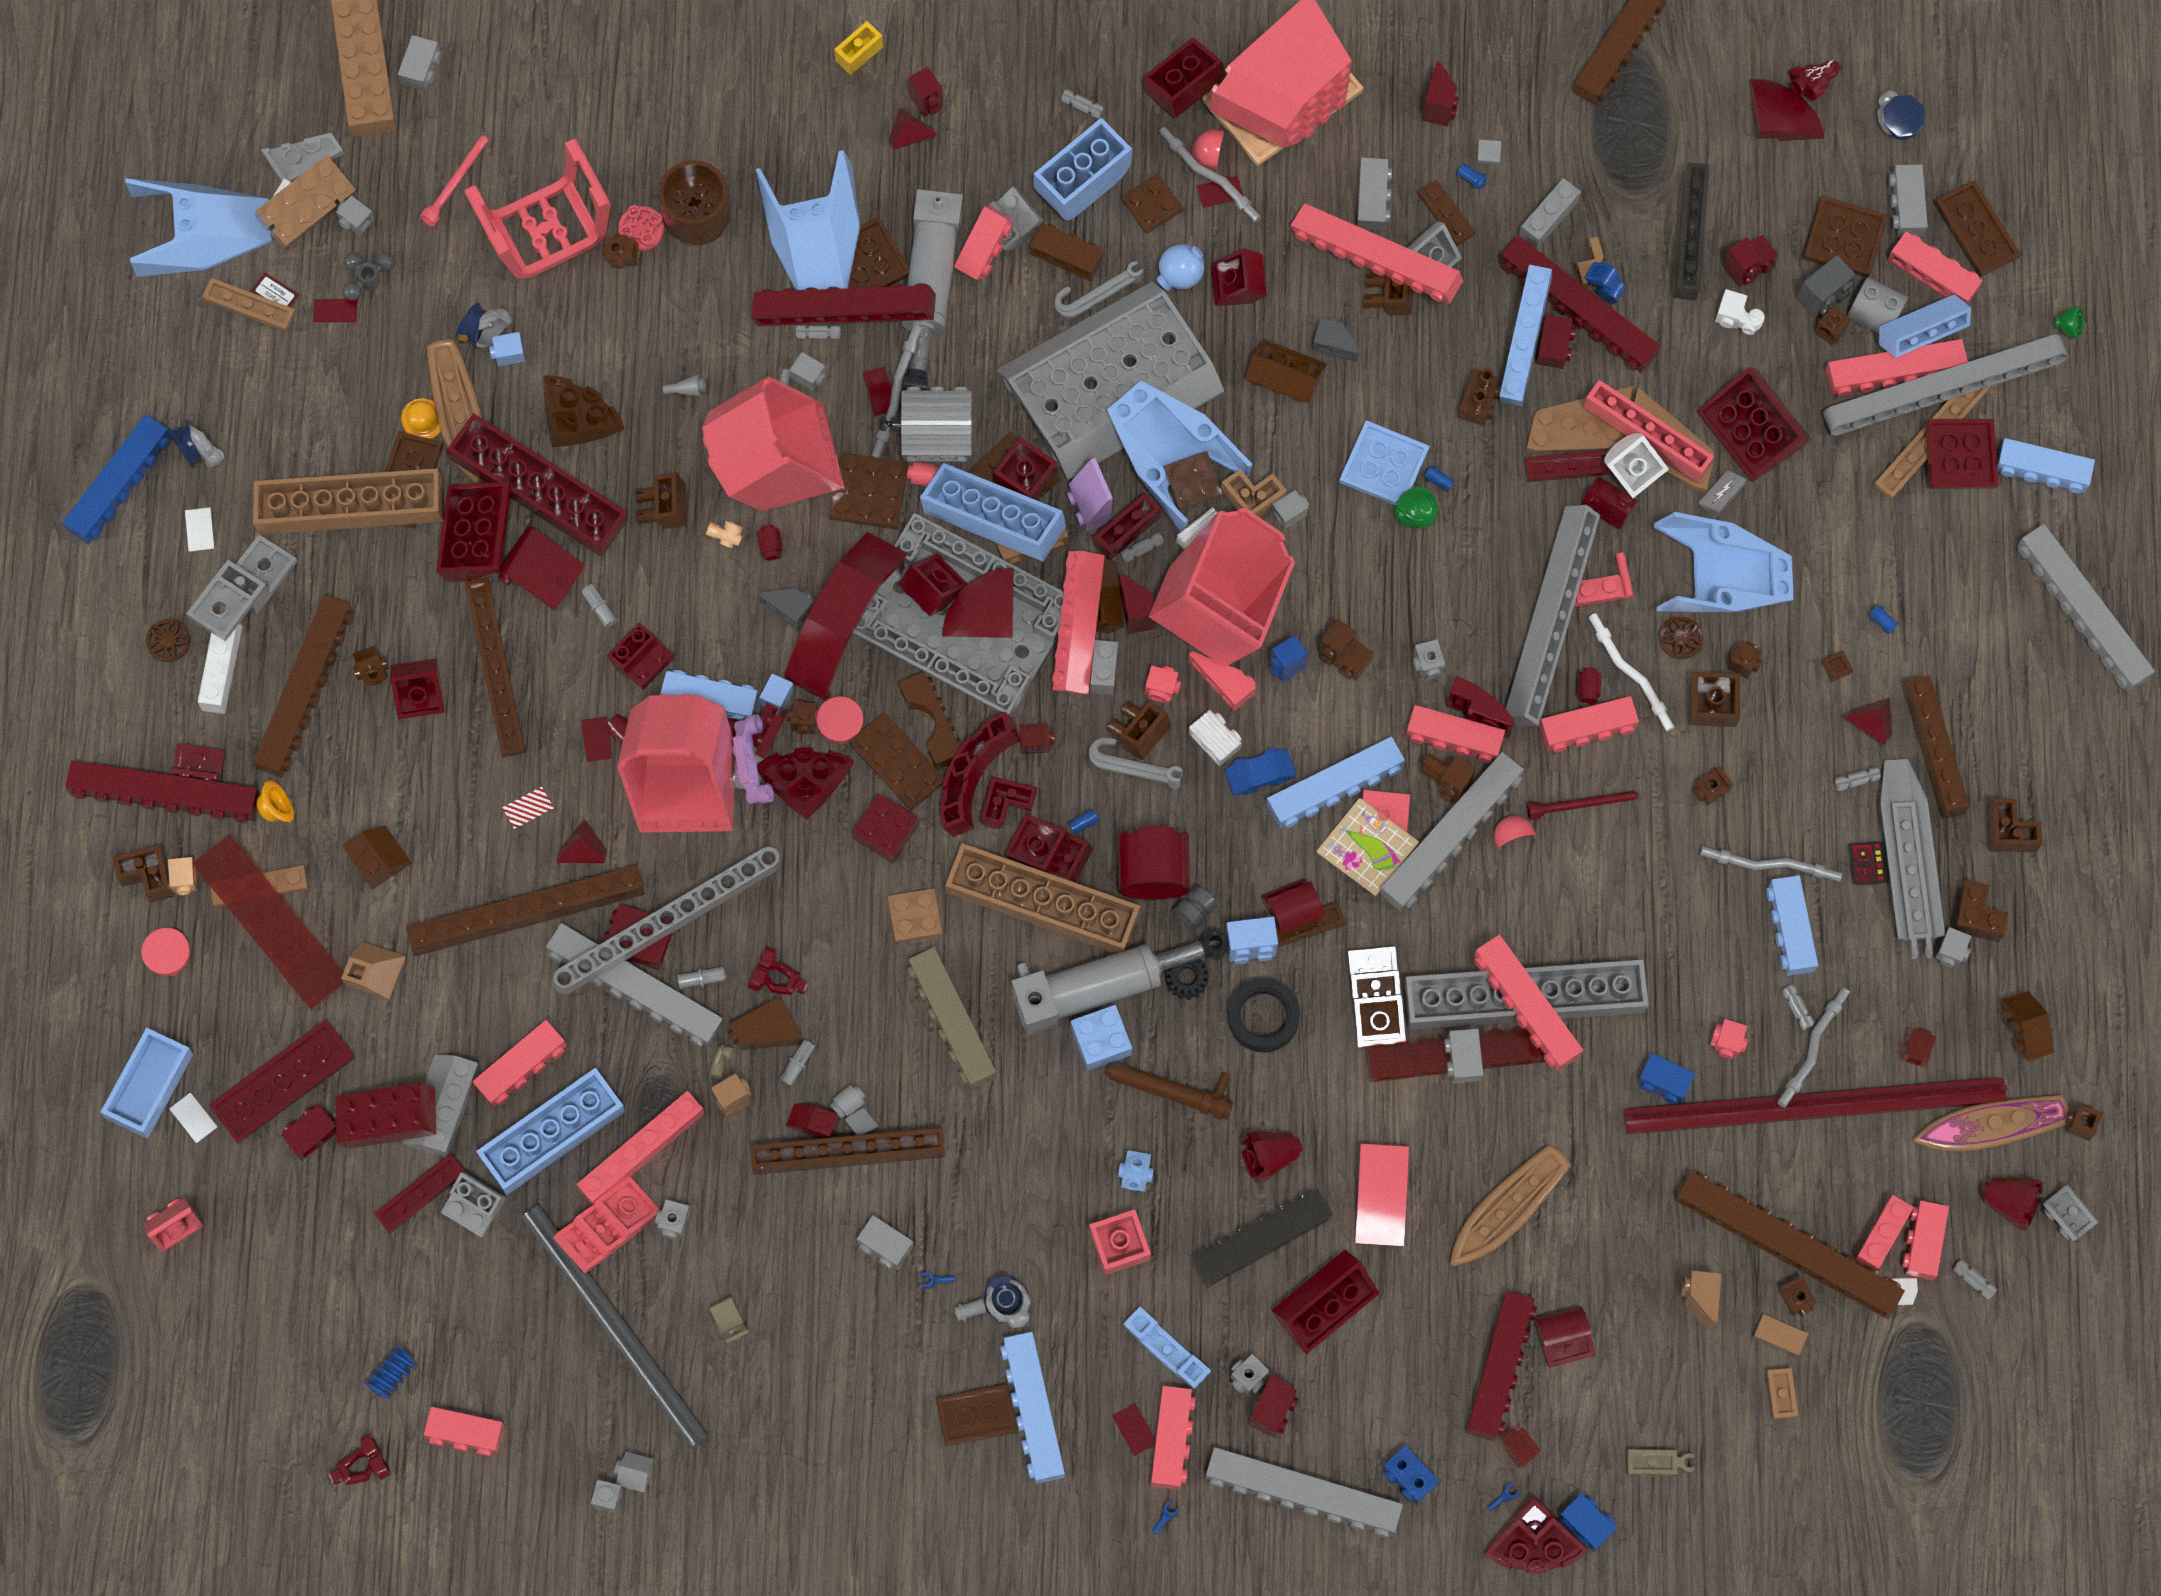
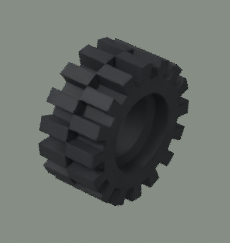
(1188, 990)

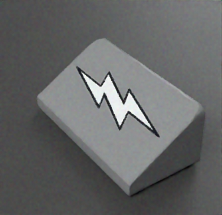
(1722, 493)

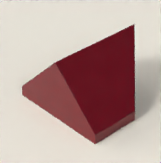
(909, 130)
(1873, 719)
(582, 847)

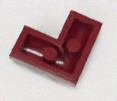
(1004, 794)

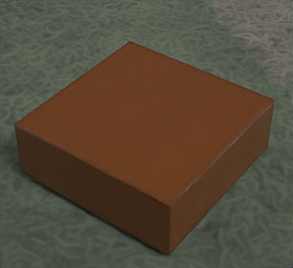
(1837, 666)

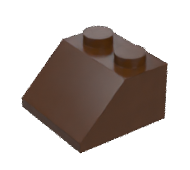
(376, 855)

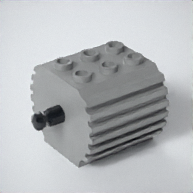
(934, 425)

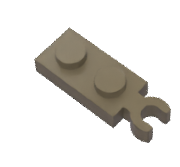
(1656, 1462)

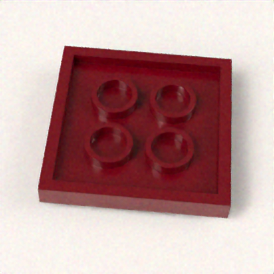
(1961, 453)

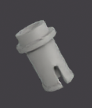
(969, 1309)

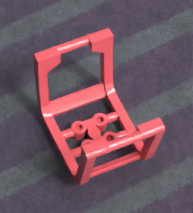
(502, 241)

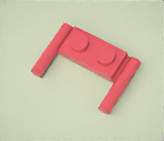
(1606, 588)

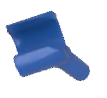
(935, 1280)
(1505, 1496)
(1165, 1517)

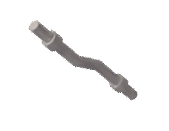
(1242, 202)
(908, 350)
(1816, 870)
(1795, 1084)

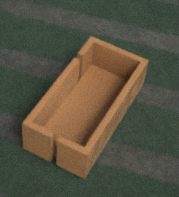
(305, 202)

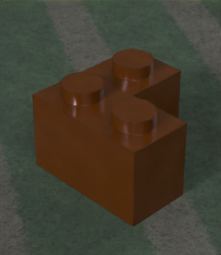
(1344, 652)
(2008, 833)
(147, 867)
(1974, 917)
(2029, 1024)

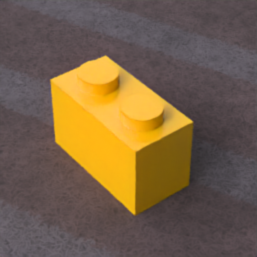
(858, 48)

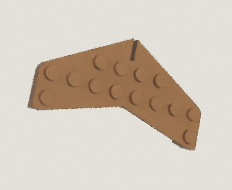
(1575, 428)

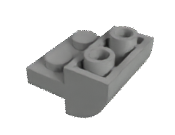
(1025, 217)
(473, 1204)

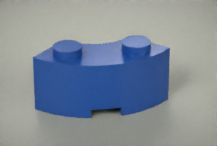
(1254, 773)

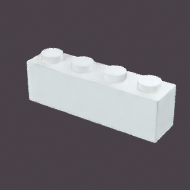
(219, 672)

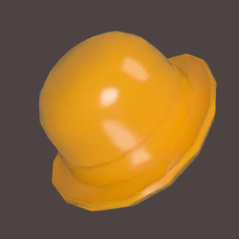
(420, 418)
(274, 803)

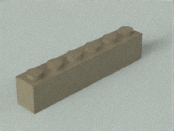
(952, 1019)

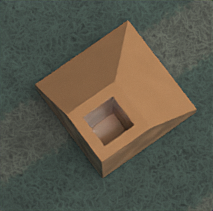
(373, 970)

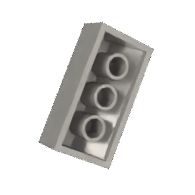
(453, 1089)

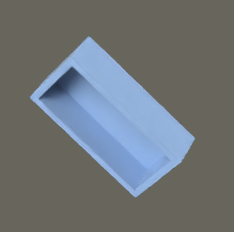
(147, 1083)

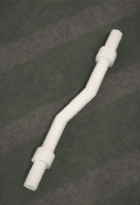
(1604, 636)

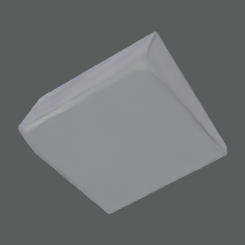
(861, 1122)

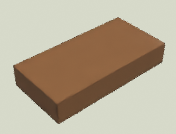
(1780, 1335)

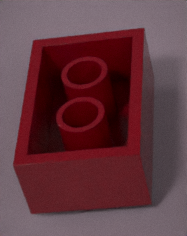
(1184, 77)

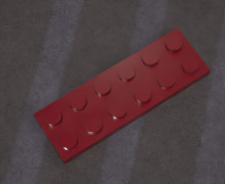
(281, 1081)

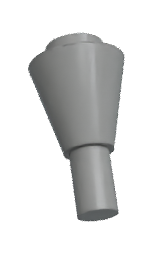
(691, 386)

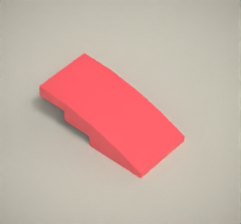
(1382, 1194)
(607, 1224)

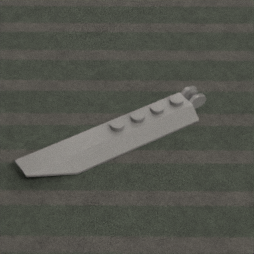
(1911, 857)

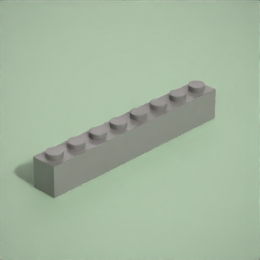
(2085, 608)
(1451, 832)
(640, 989)
(1303, 1491)

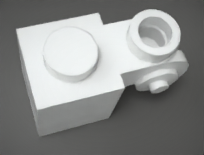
(1734, 315)

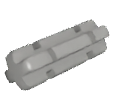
(1082, 103)
(818, 331)
(1141, 547)
(1857, 778)
(1798, 1007)
(1975, 1279)

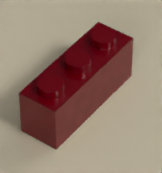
(1127, 526)

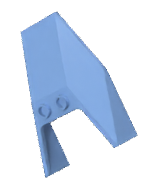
(208, 227)
(816, 235)
(1163, 431)
(1730, 566)

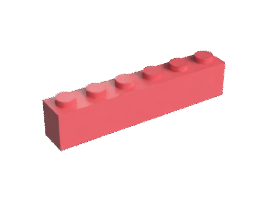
(1885, 371)
(1665, 440)
(1078, 622)
(1528, 1003)
(641, 1147)

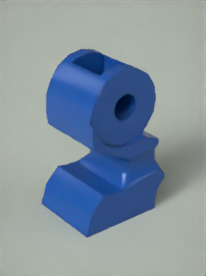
(1607, 278)

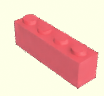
(1933, 268)
(1588, 724)
(1454, 734)
(519, 1064)
(1171, 1438)

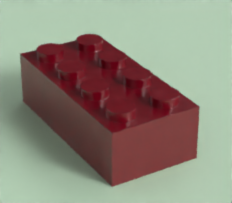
(385, 1115)

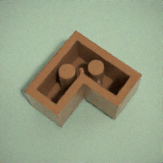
(1256, 498)

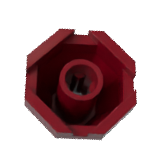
(1269, 1153)
(2014, 1199)

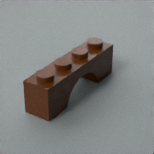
(919, 695)

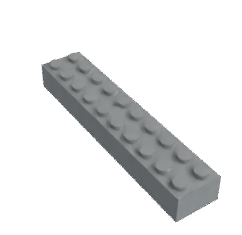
(1570, 990)

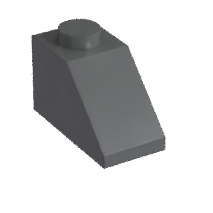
(1335, 340)
(788, 604)

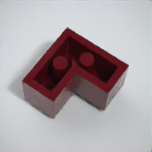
(1749, 259)

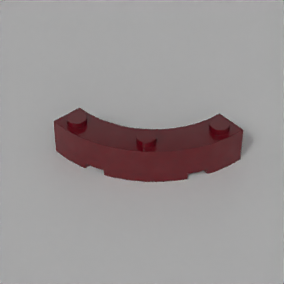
(968, 767)

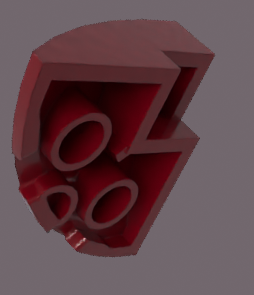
(1782, 113)
(983, 607)
(805, 777)
(1535, 1541)

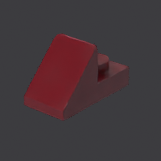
(878, 390)

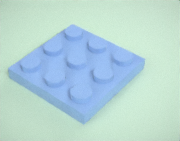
(1383, 463)

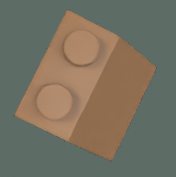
(1702, 1296)

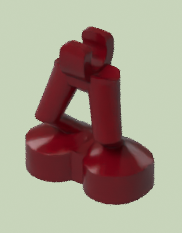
(761, 976)
(375, 1464)

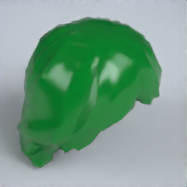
(1416, 508)

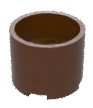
(693, 185)

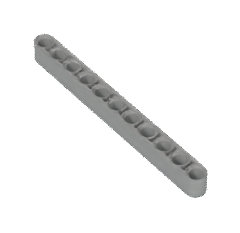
(1945, 385)
(659, 929)

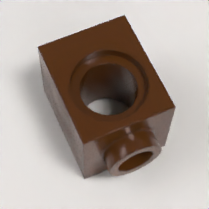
(1832, 326)

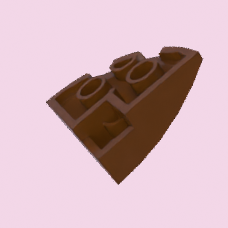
(577, 413)

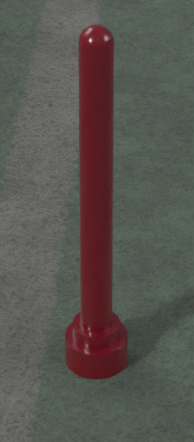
(1536, 810)

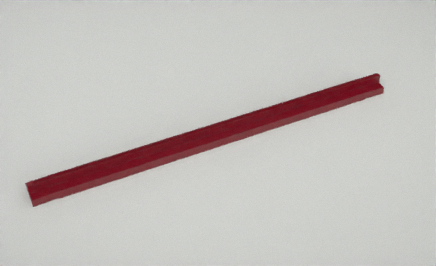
(1814, 1106)

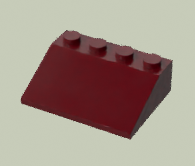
(1753, 424)
(473, 530)

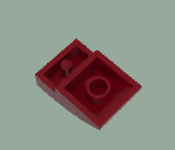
(1479, 706)
(1049, 849)

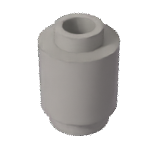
(847, 1101)

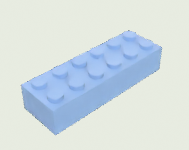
(993, 512)
(550, 1131)

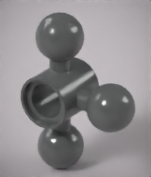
(353, 262)

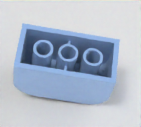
(1083, 170)

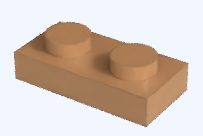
(1782, 1393)

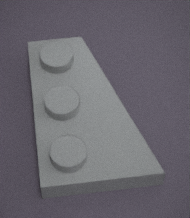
(296, 158)

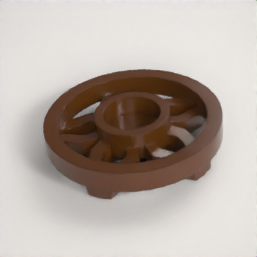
(1681, 637)
(168, 640)

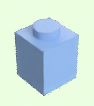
(507, 349)
(776, 691)

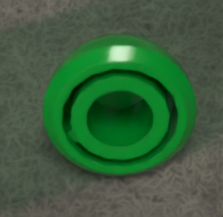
(2071, 322)

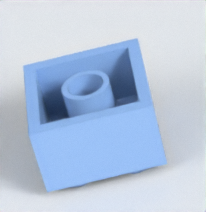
(1251, 940)
(1101, 1037)

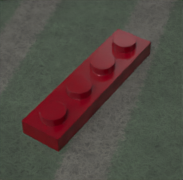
(1567, 466)
(419, 1193)

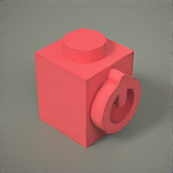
(1162, 684)
(1729, 1039)

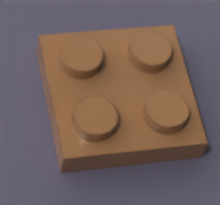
(914, 915)

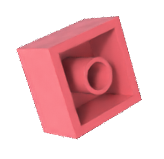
(1119, 1242)

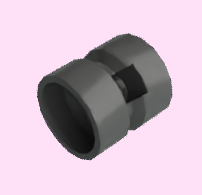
(1192, 910)

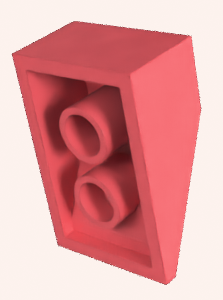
(172, 1224)

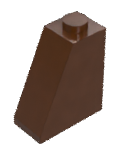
(765, 1028)

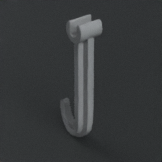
(1130, 276)
(1131, 767)

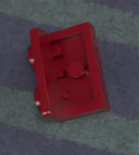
(1609, 502)
(198, 761)

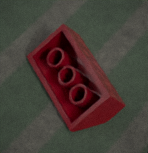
(1325, 1301)

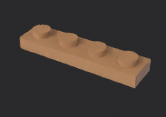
(249, 304)
(283, 881)

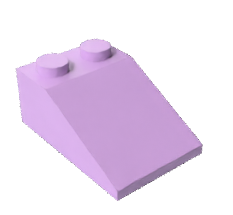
(1090, 497)

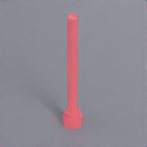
(431, 214)

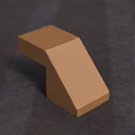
(1595, 254)

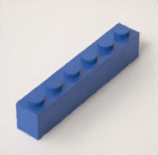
(117, 480)

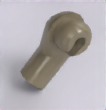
(719, 1059)

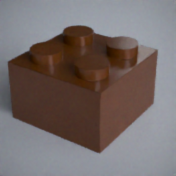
(1714, 699)

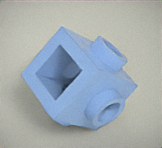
(1136, 1171)

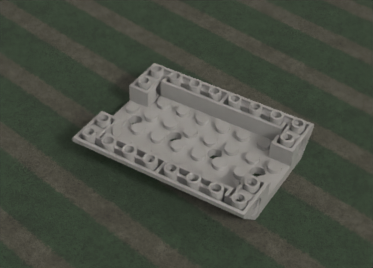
(1096, 352)
(974, 665)

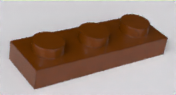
(1446, 211)

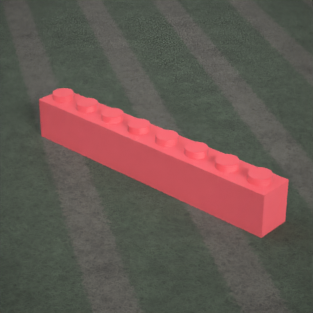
(1377, 253)

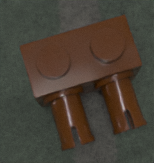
(1396, 299)
(1479, 396)
(668, 502)
(1144, 731)
(1451, 778)

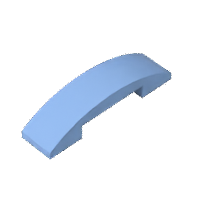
(1166, 1349)

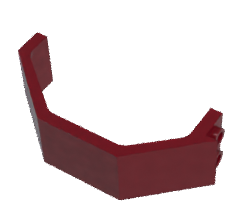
(839, 612)

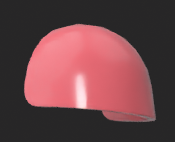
(1207, 148)
(1510, 829)

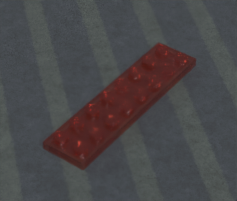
(270, 921)

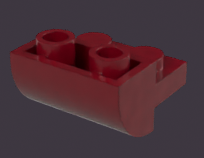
(640, 656)
(1293, 905)
(1565, 1336)

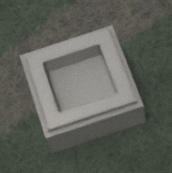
(1489, 152)

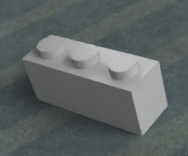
(1373, 194)
(1908, 200)
(1550, 213)

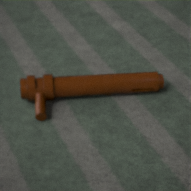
(1205, 1102)

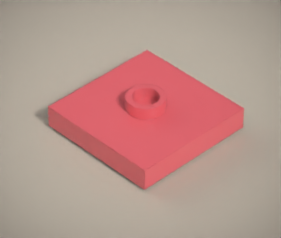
(1391, 805)

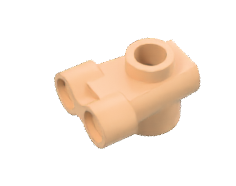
(729, 534)

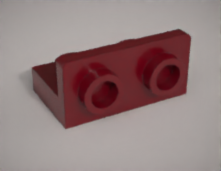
(772, 719)

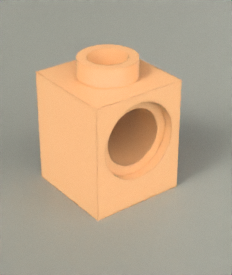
(182, 875)

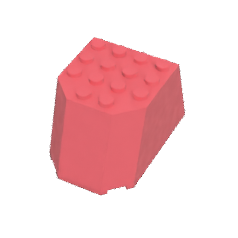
(1286, 78)
(771, 446)
(1225, 586)
(679, 765)

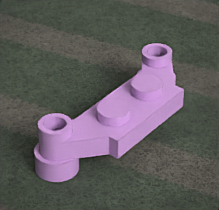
(746, 761)

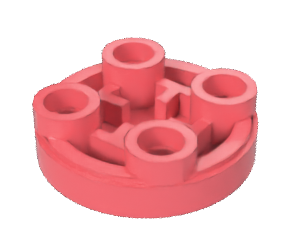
(643, 225)
(839, 719)
(166, 951)

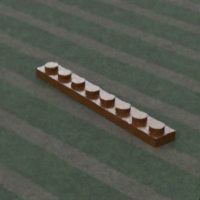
(495, 667)

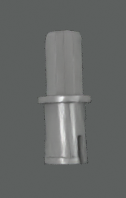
(599, 606)
(701, 977)
(797, 1063)

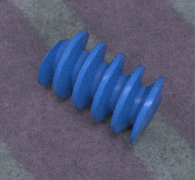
(391, 1373)

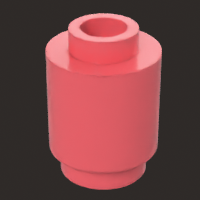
(921, 473)

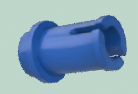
(1472, 176)
(1439, 478)
(1883, 619)
(1083, 821)

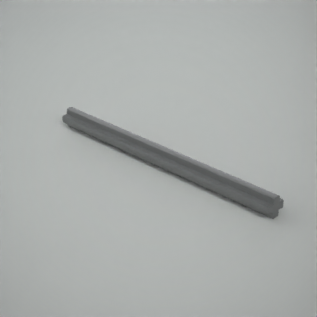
(617, 1331)

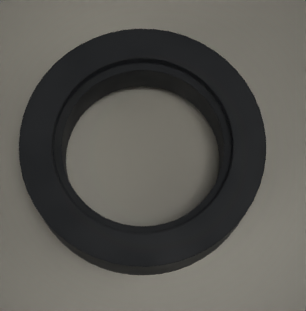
(1269, 987)

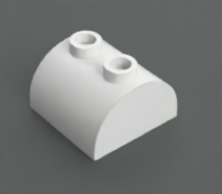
(1635, 463)

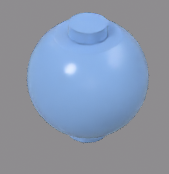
(1180, 267)

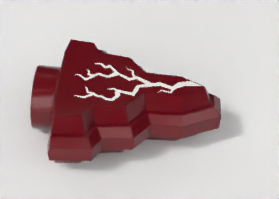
(1813, 79)

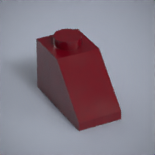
(813, 1121)

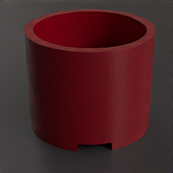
(1154, 863)

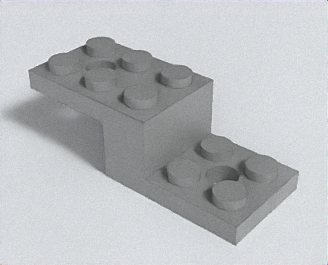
(241, 587)

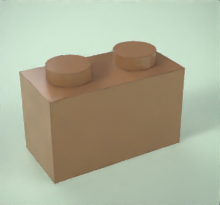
(731, 1095)

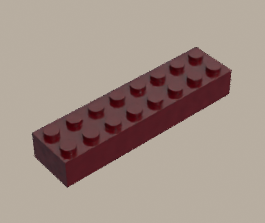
(538, 484)

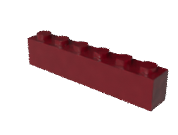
(1500, 1366)

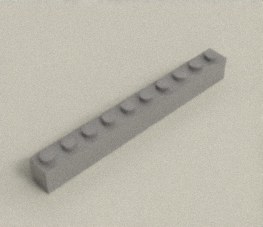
(1552, 615)

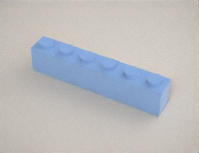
(1525, 335)
(1335, 782)
(1033, 1407)

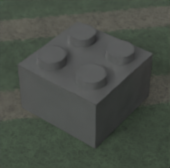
(1826, 287)

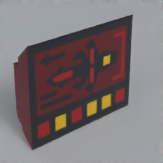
(1867, 863)

